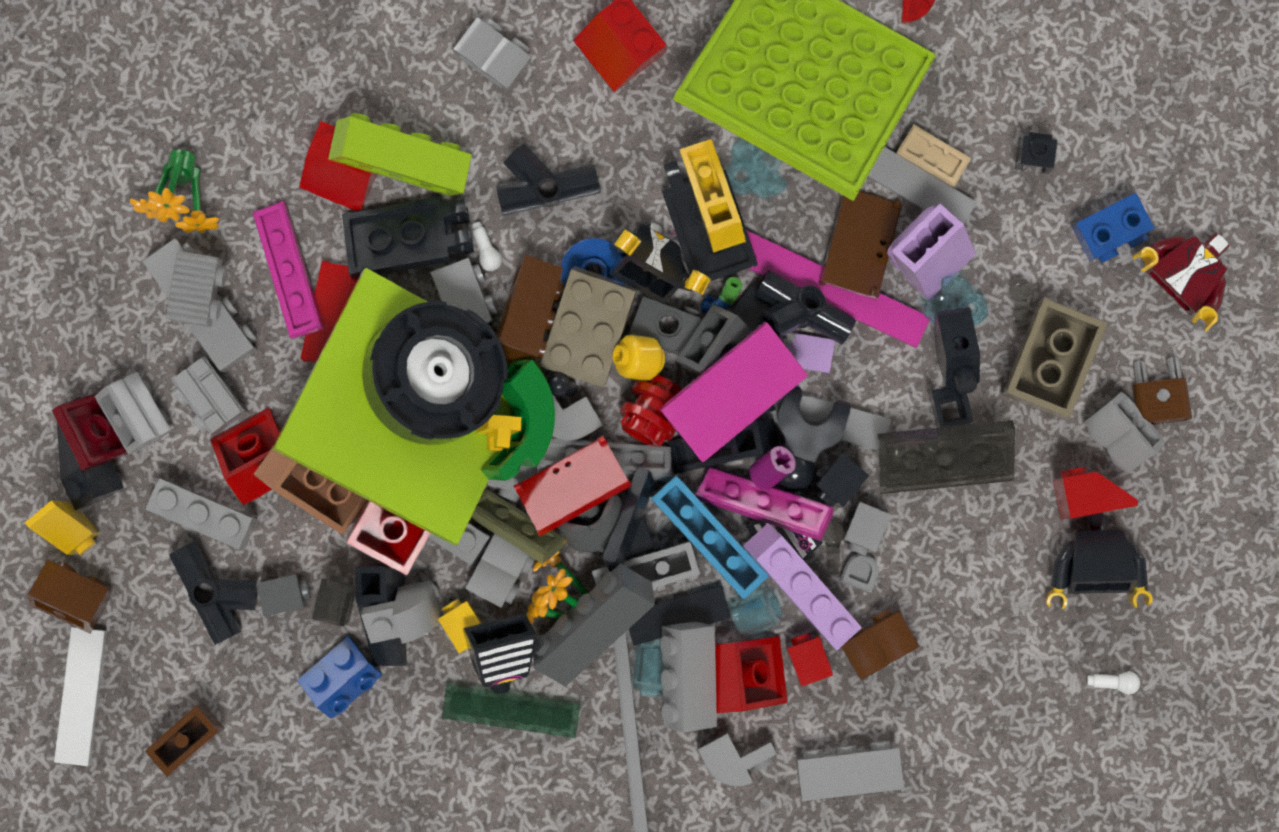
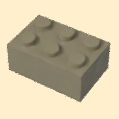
(588, 326)
(1054, 359)

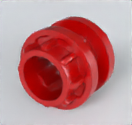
(644, 419)

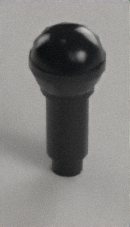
(560, 385)

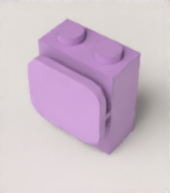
(931, 249)

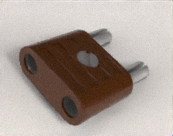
(1163, 399)

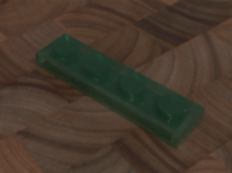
(511, 711)

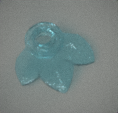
(758, 167)
(956, 295)

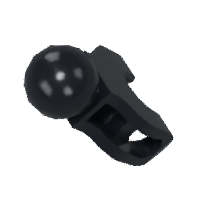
(808, 438)

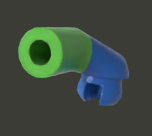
(727, 296)

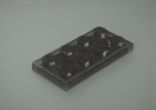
(946, 457)

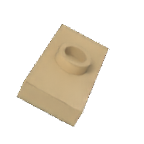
(933, 156)

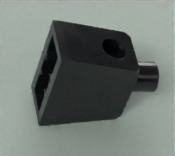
(958, 365)

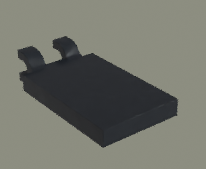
(693, 235)
(405, 236)

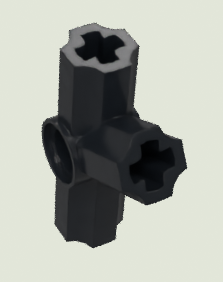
(533, 174)
(800, 308)
(227, 593)

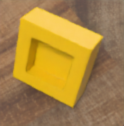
(499, 430)

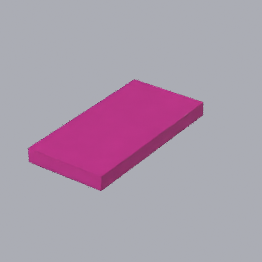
(733, 392)

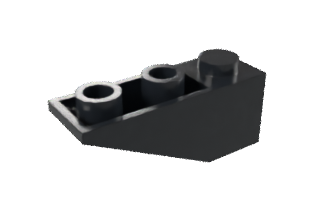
(375, 586)

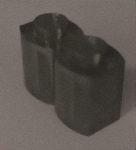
(335, 600)

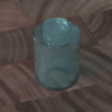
(756, 616)
(648, 671)

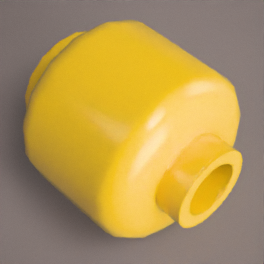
(638, 357)

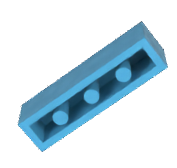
(709, 537)

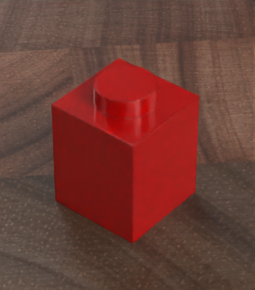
(808, 659)

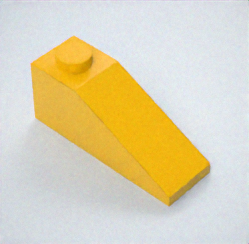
(713, 195)
(64, 527)

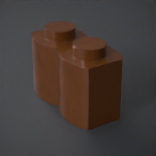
(879, 643)

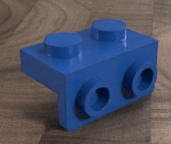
(339, 678)

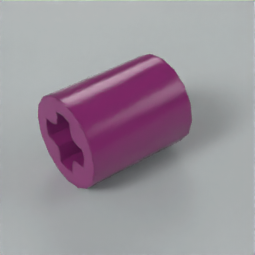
(772, 467)

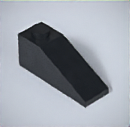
(751, 442)
(88, 485)

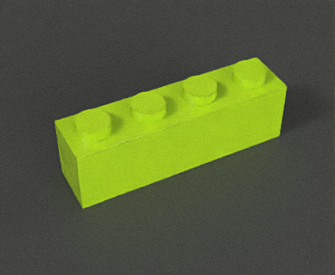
(400, 155)

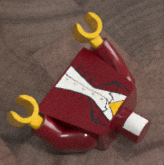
(1189, 273)

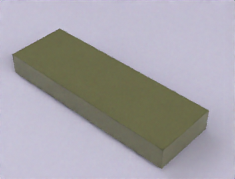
(515, 527)

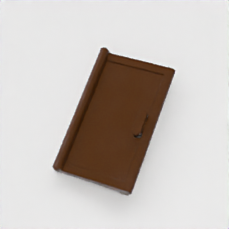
(855, 253)

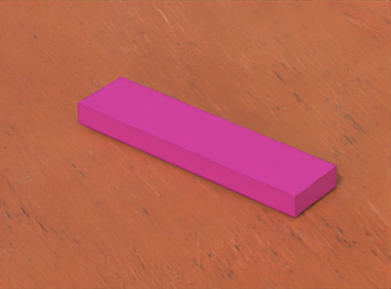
(288, 270)
(768, 505)

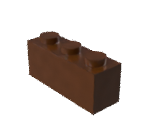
(529, 309)

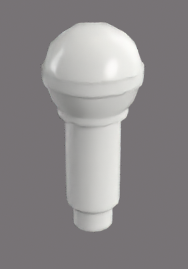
(489, 257)
(1127, 682)

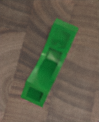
(532, 400)

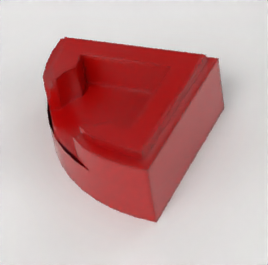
(915, 9)

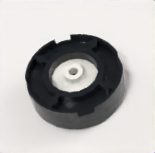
(434, 373)

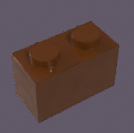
(69, 595)
(184, 739)

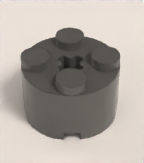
(594, 527)

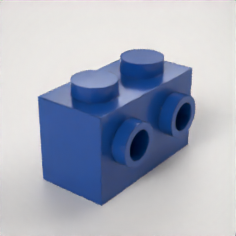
(1112, 228)

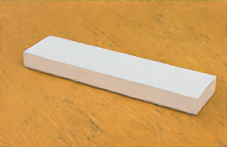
(80, 697)

